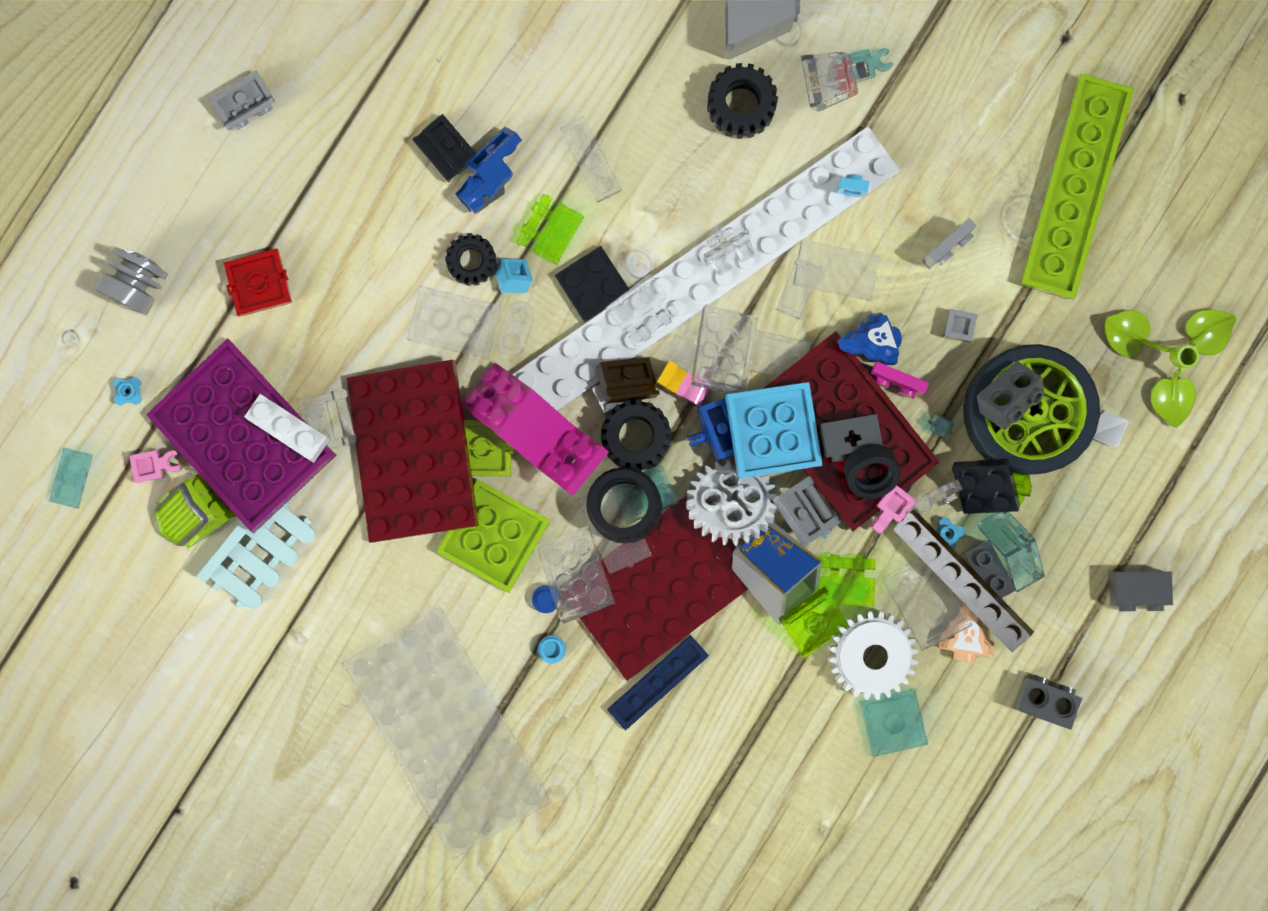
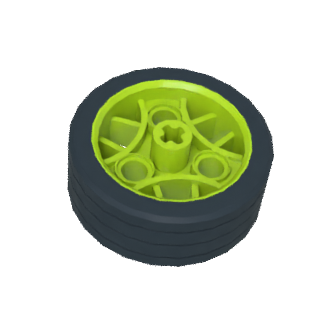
(1080, 418)

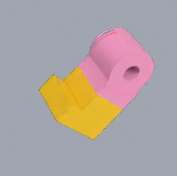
(679, 384)

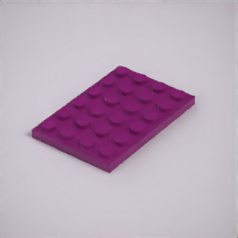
(233, 455)

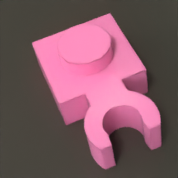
(150, 465)

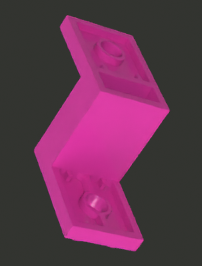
(534, 428)

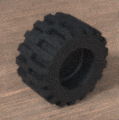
(747, 79)
(636, 410)

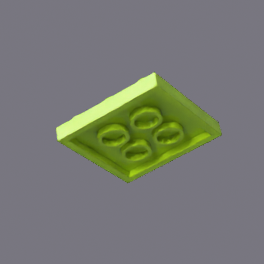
(500, 543)

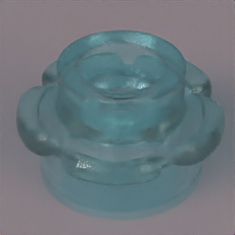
(941, 425)

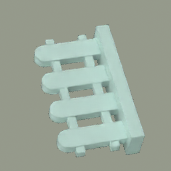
(253, 564)

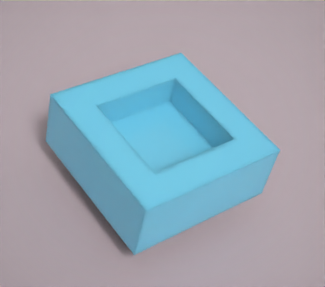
(853, 185)

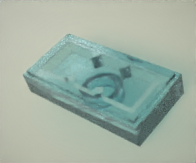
(71, 478)

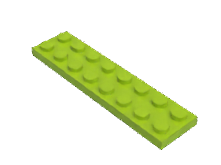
(1077, 186)

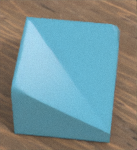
(513, 275)

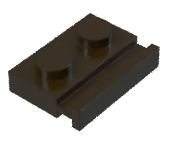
(627, 380)

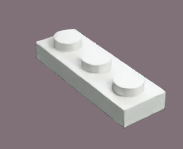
(287, 428)

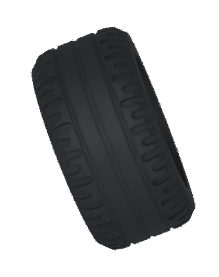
(604, 484)

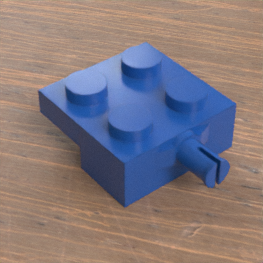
(714, 430)

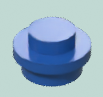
(543, 600)

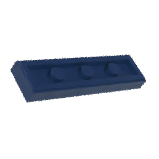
(657, 682)

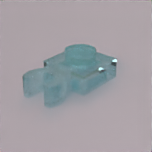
(873, 61)

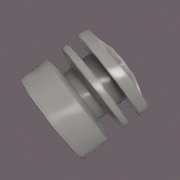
(131, 280)

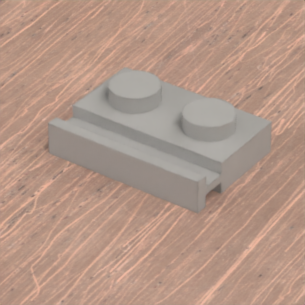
(943, 250)

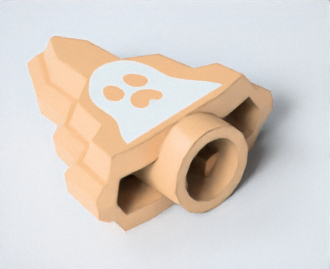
(970, 642)

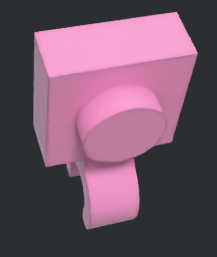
(893, 506)

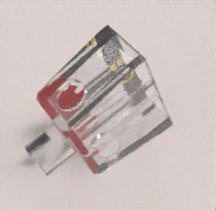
(831, 78)

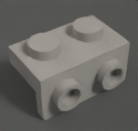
(242, 101)

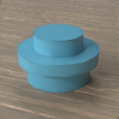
(552, 649)

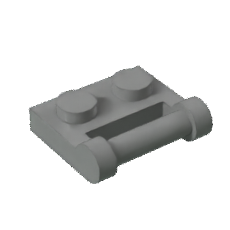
(801, 514)

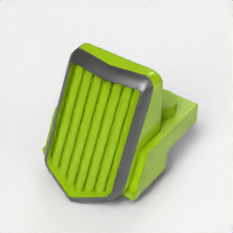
(191, 512)

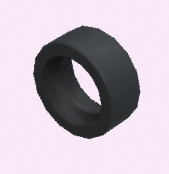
(865, 456)

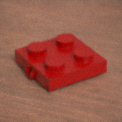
(257, 282)

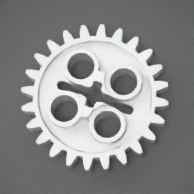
(730, 503)

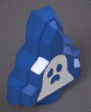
(874, 340)

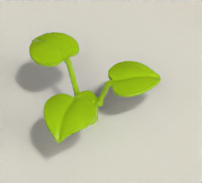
(1209, 336)

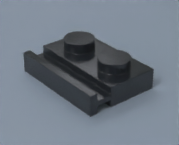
(444, 147)

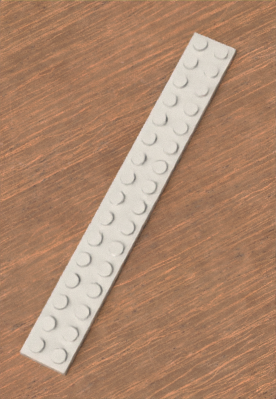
(774, 228)

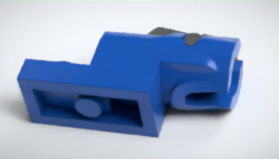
(489, 171)

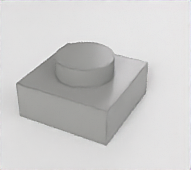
(960, 325)

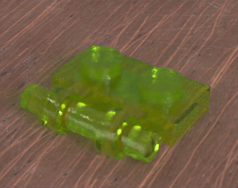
(558, 232)
(849, 590)

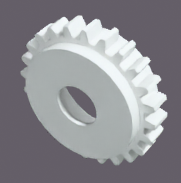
(857, 638)

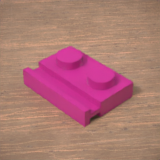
(908, 385)

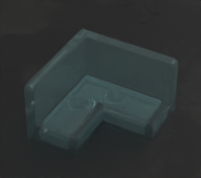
(1016, 546)

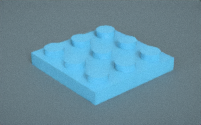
(773, 430)

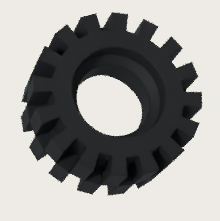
(466, 243)

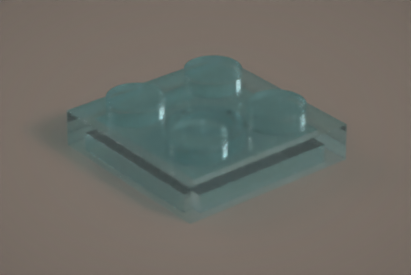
(893, 723)

